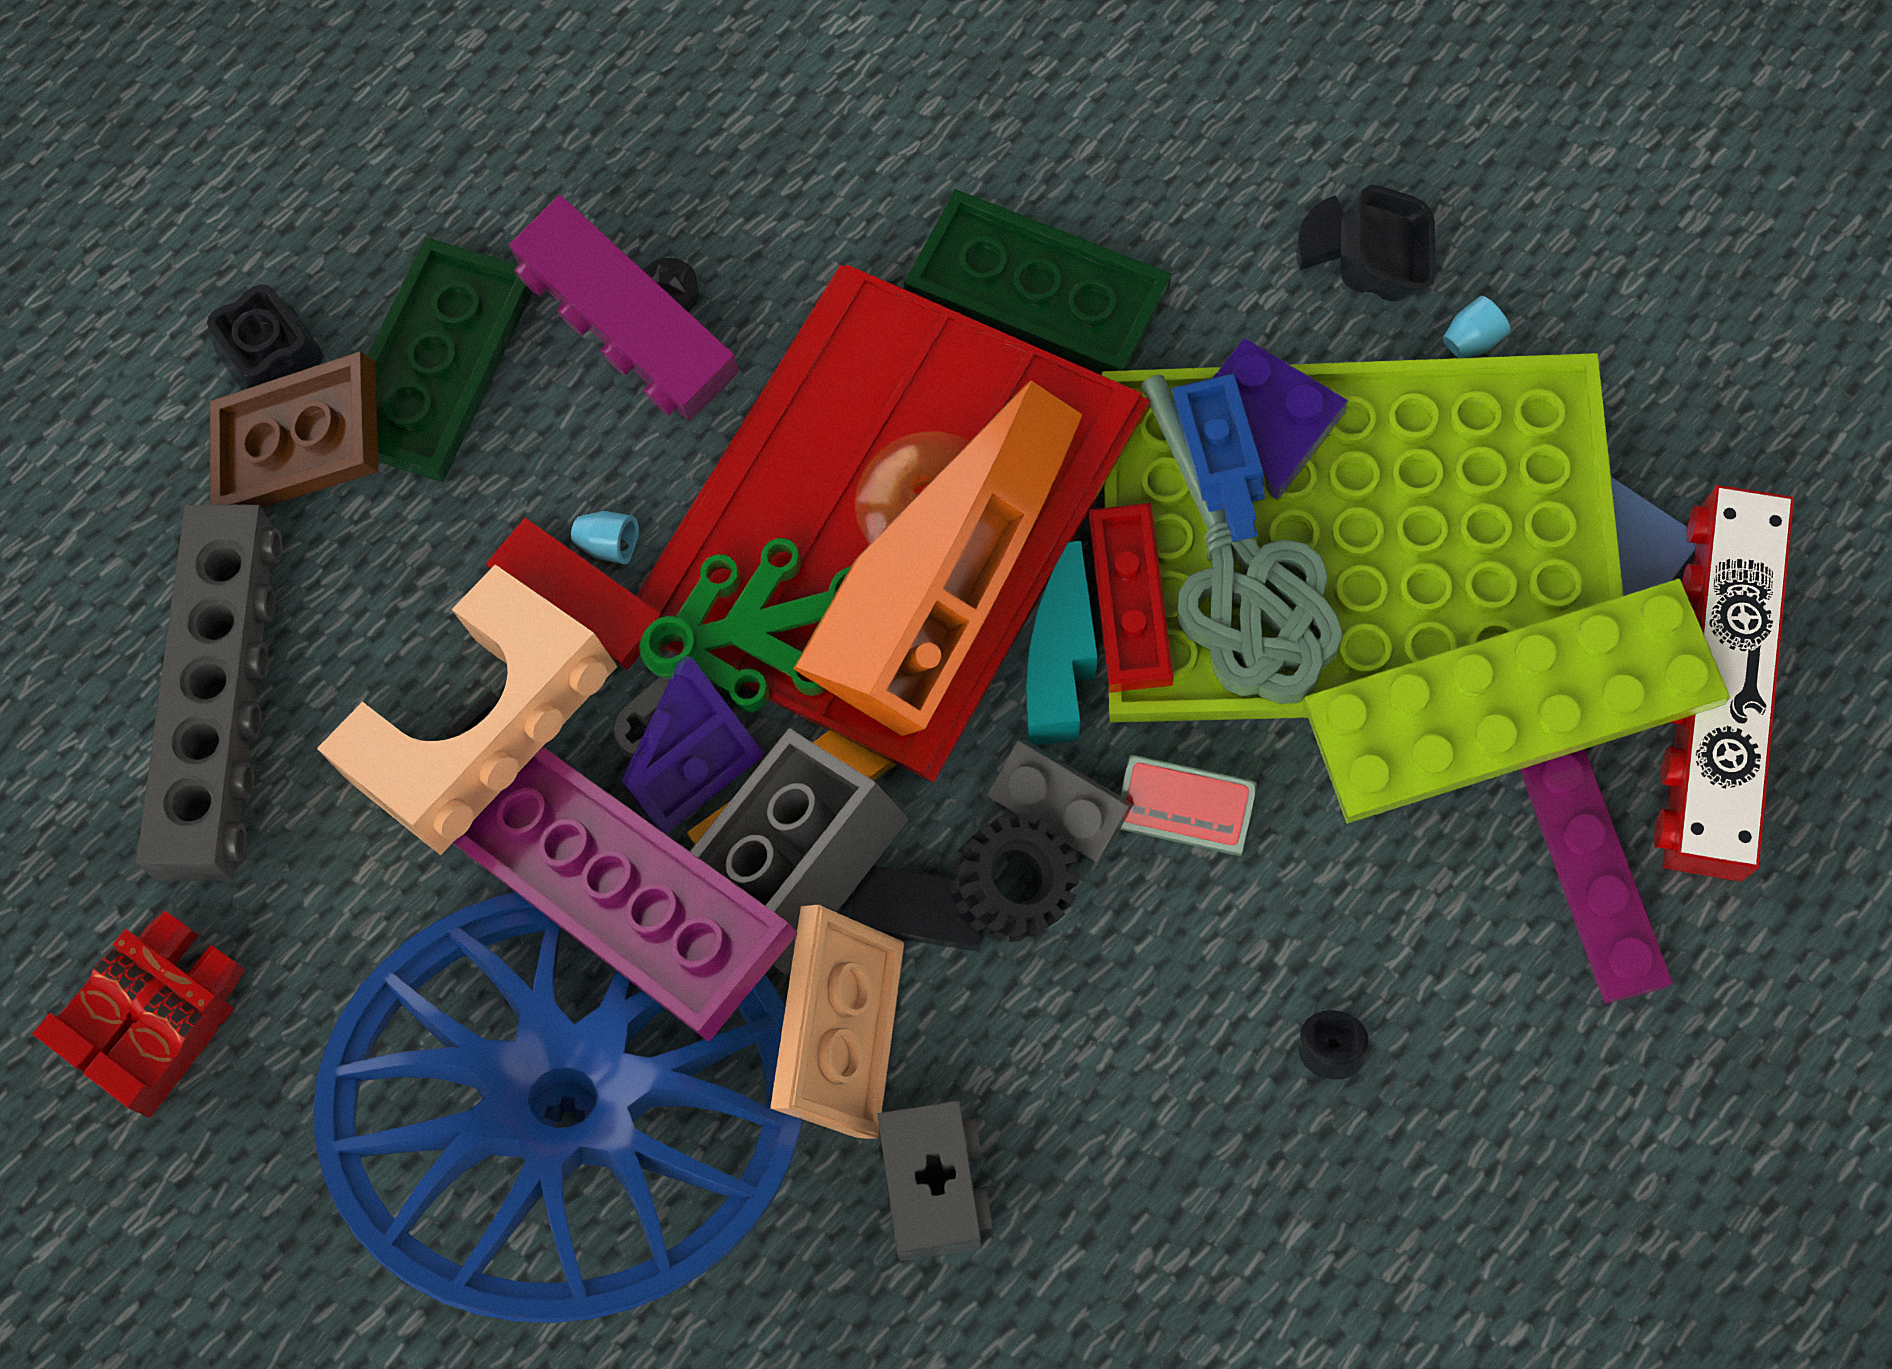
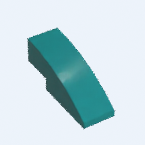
(1060, 652)

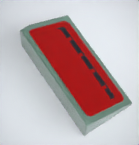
(1187, 804)

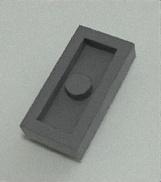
(1064, 797)

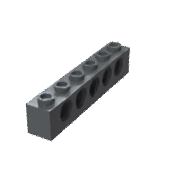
(210, 545)

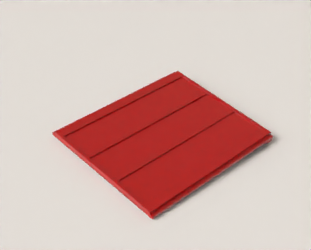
(851, 383)

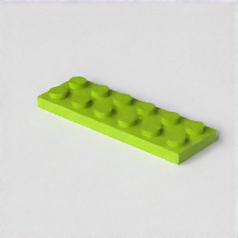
(1515, 700)

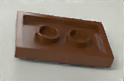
(295, 434)

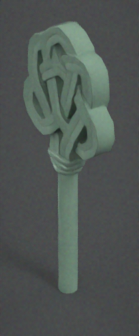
(1259, 593)

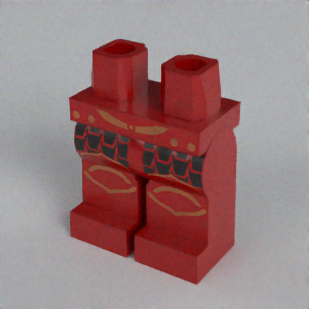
(143, 1014)

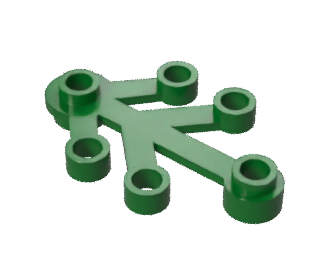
(745, 627)

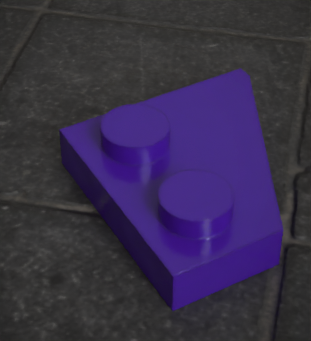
(1284, 411)
(687, 750)

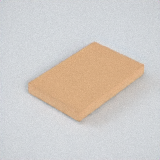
(837, 1023)

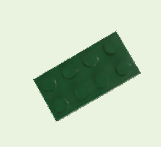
(1038, 283)
(441, 353)

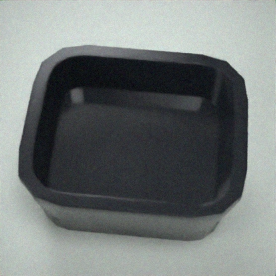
(1388, 244)
(261, 338)

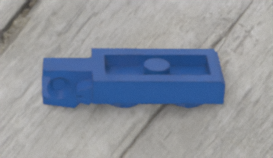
(1222, 450)

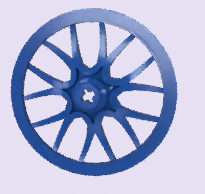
(524, 1093)

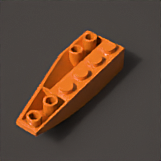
(938, 568)

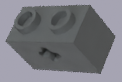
(923, 1221)

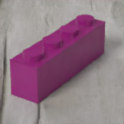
(622, 308)

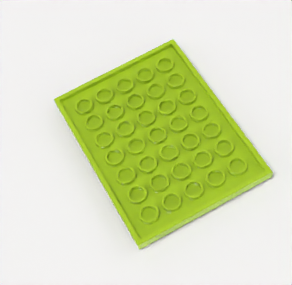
(1439, 505)

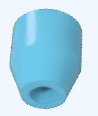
(1476, 329)
(601, 534)

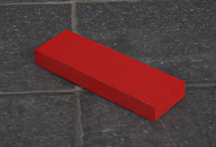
(577, 589)
(1130, 598)

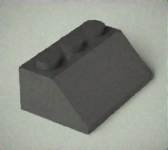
(801, 832)

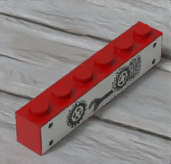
(1724, 753)

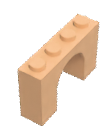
(449, 782)

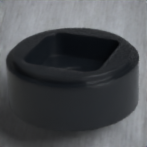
(676, 279)
(1333, 1044)

